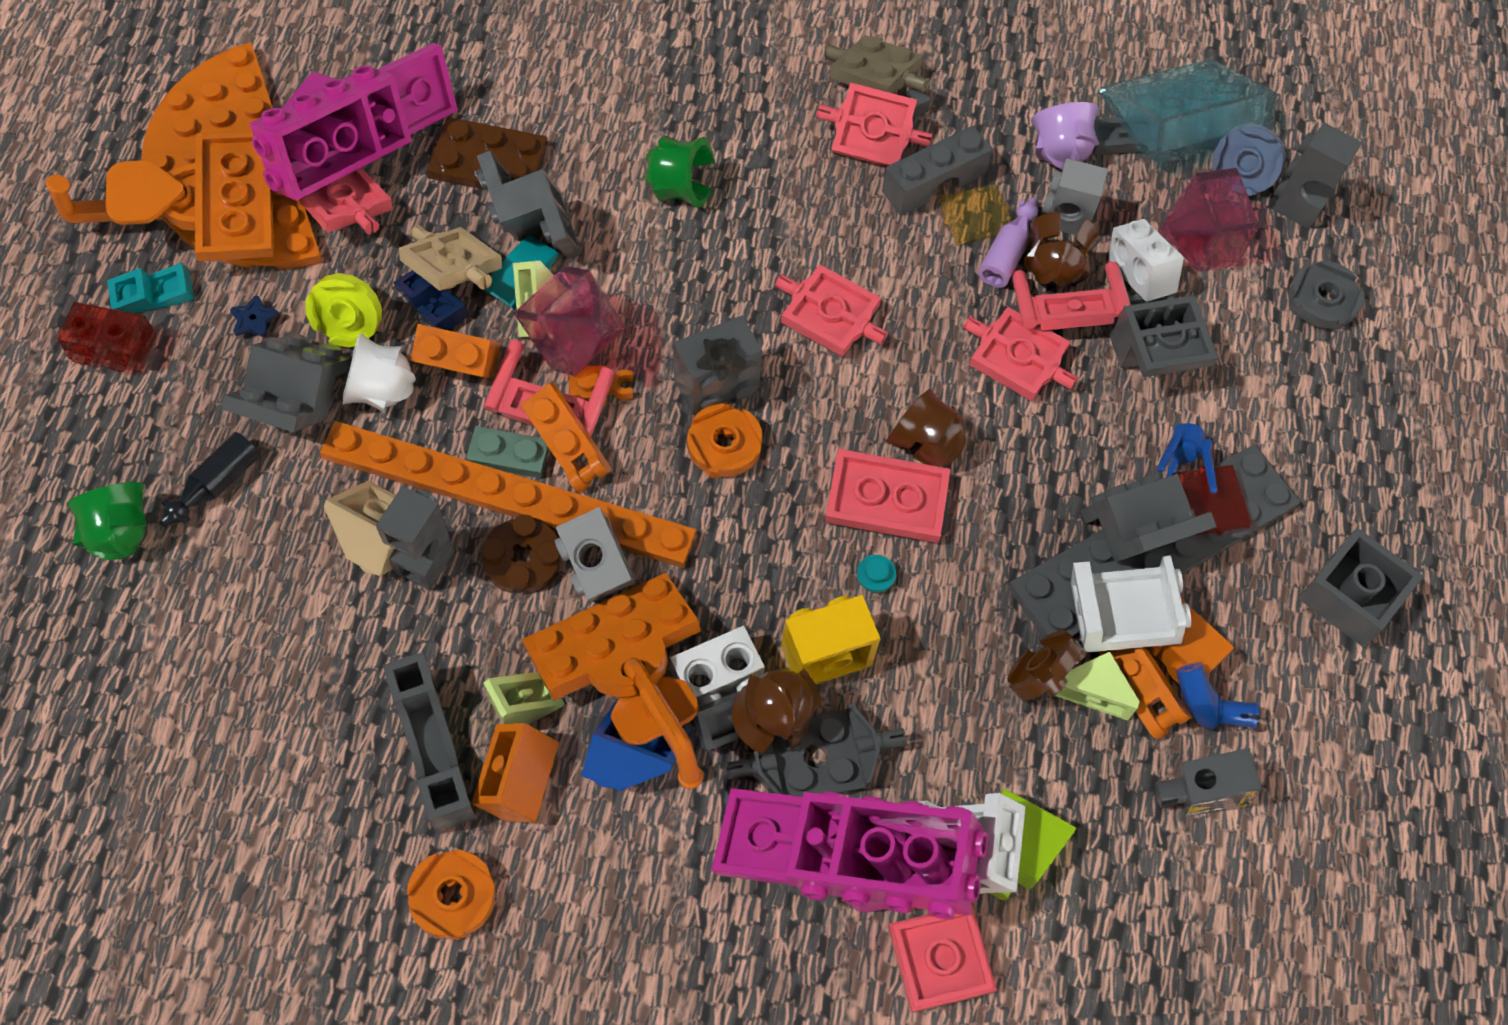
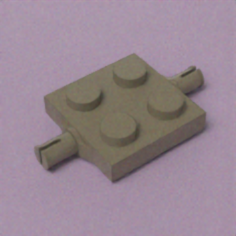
(877, 65)

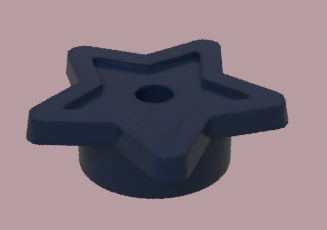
(257, 326)

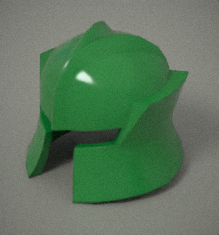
(671, 168)
(110, 520)

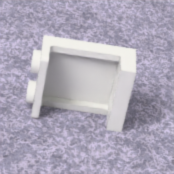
(1129, 607)
(1004, 825)

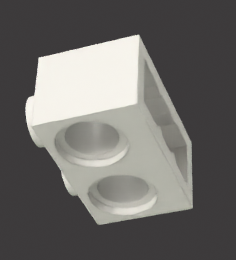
(1146, 259)
(712, 659)

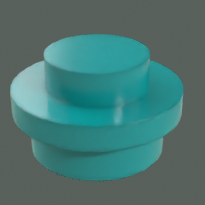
(876, 573)

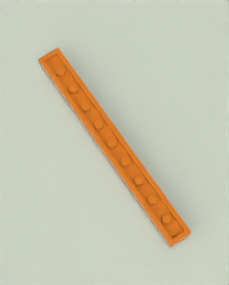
(501, 490)

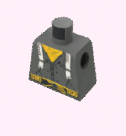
(1228, 780)

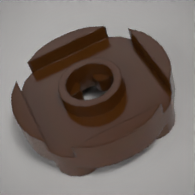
(520, 576)
(1047, 667)

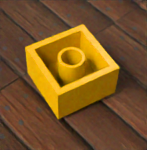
(831, 639)

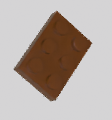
(462, 140)

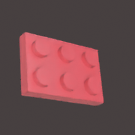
(888, 495)

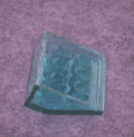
(1187, 107)

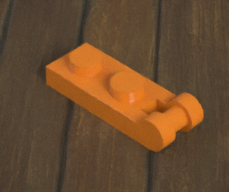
(565, 436)
(1150, 687)

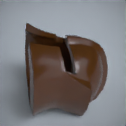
(1060, 262)
(934, 427)
(775, 705)

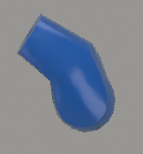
(1207, 705)

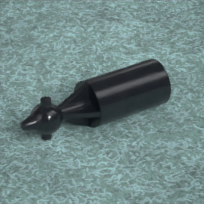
(211, 477)

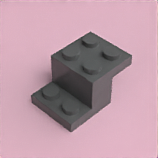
(527, 205)
(1162, 335)
(288, 382)
(1145, 515)

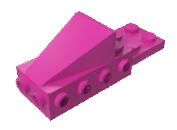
(350, 121)
(855, 850)

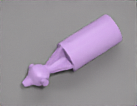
(1008, 246)

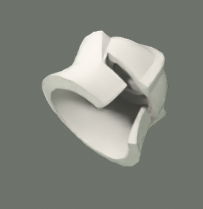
(378, 375)

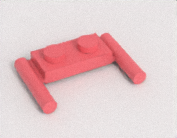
(1072, 308)
(509, 392)

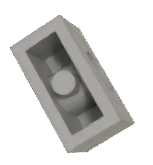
(1075, 194)
(612, 572)

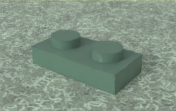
(508, 452)

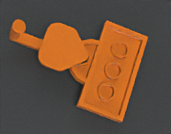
(216, 197)
(624, 655)

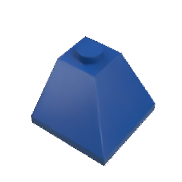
(623, 765)

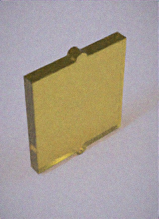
(974, 214)

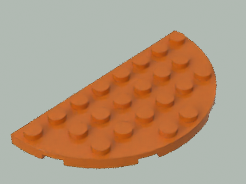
(224, 98)

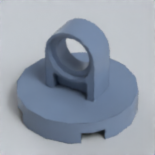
(1255, 154)

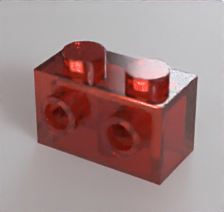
(106, 337)

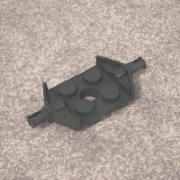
(850, 751)

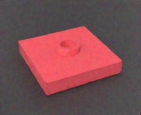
(941, 960)

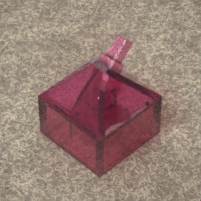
(1212, 221)
(570, 320)

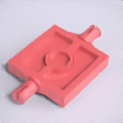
(873, 125)
(347, 202)
(830, 310)
(1019, 356)

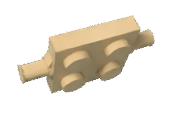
(450, 258)

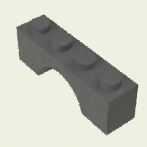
(429, 742)

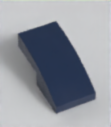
(436, 307)

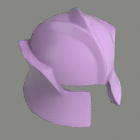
(1065, 132)

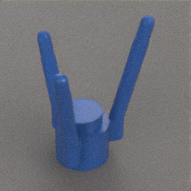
(1185, 447)

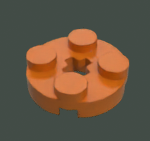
(731, 422)
(456, 919)

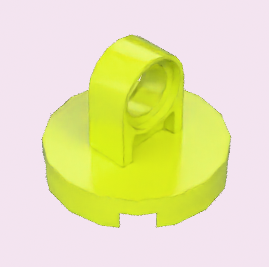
(343, 308)

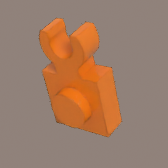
(584, 382)

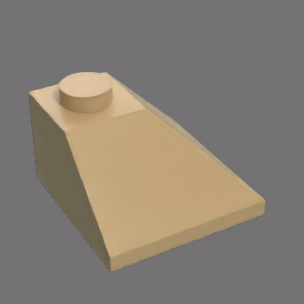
(354, 523)

